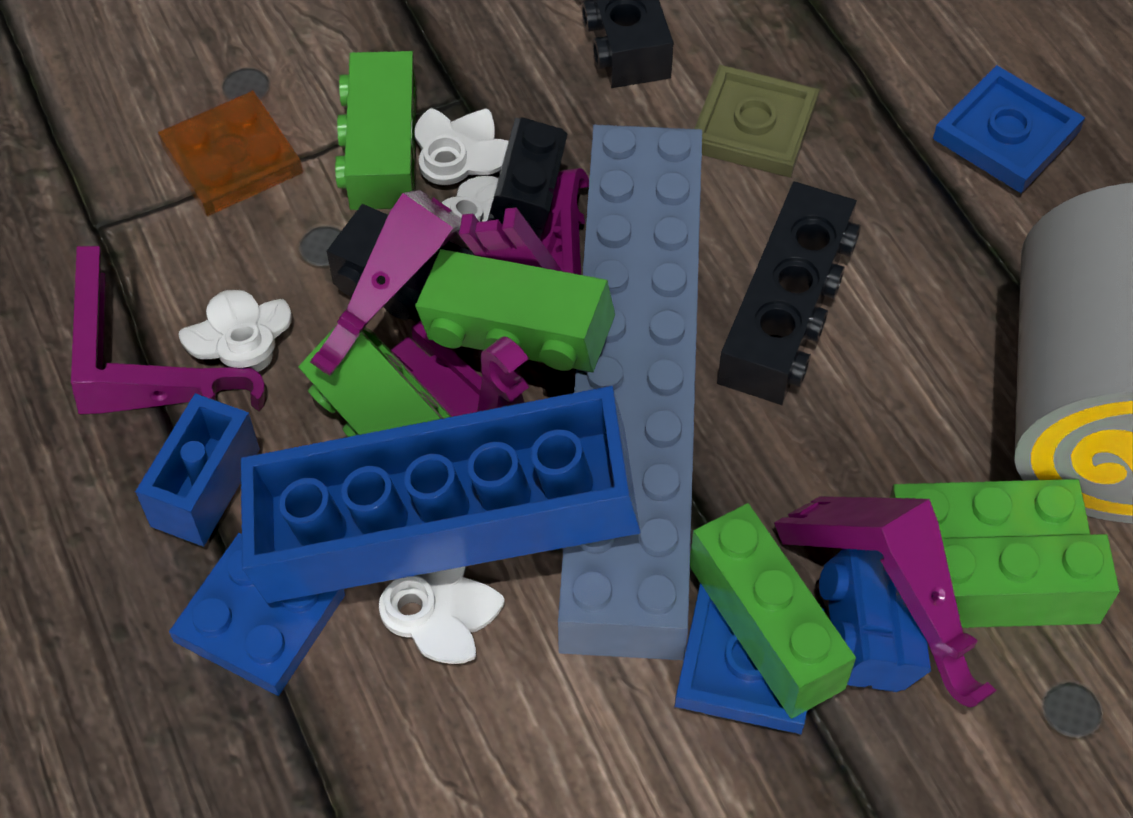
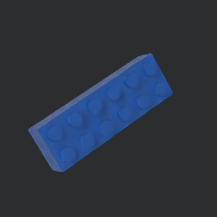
(437, 495)

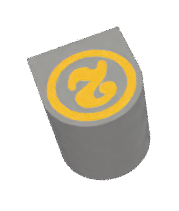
(1079, 350)

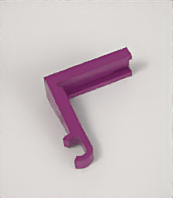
(406, 242)
(518, 242)
(455, 382)
(132, 385)
(915, 561)

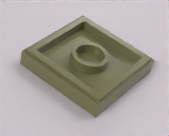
(756, 120)

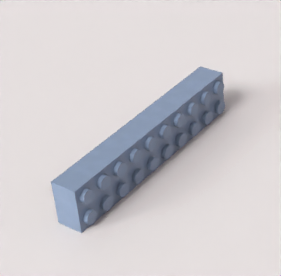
(643, 239)

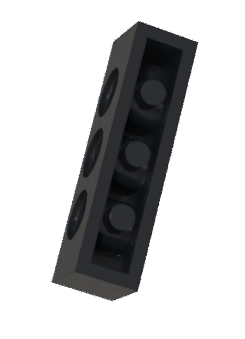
(629, 40)
(800, 259)

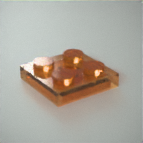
(230, 153)

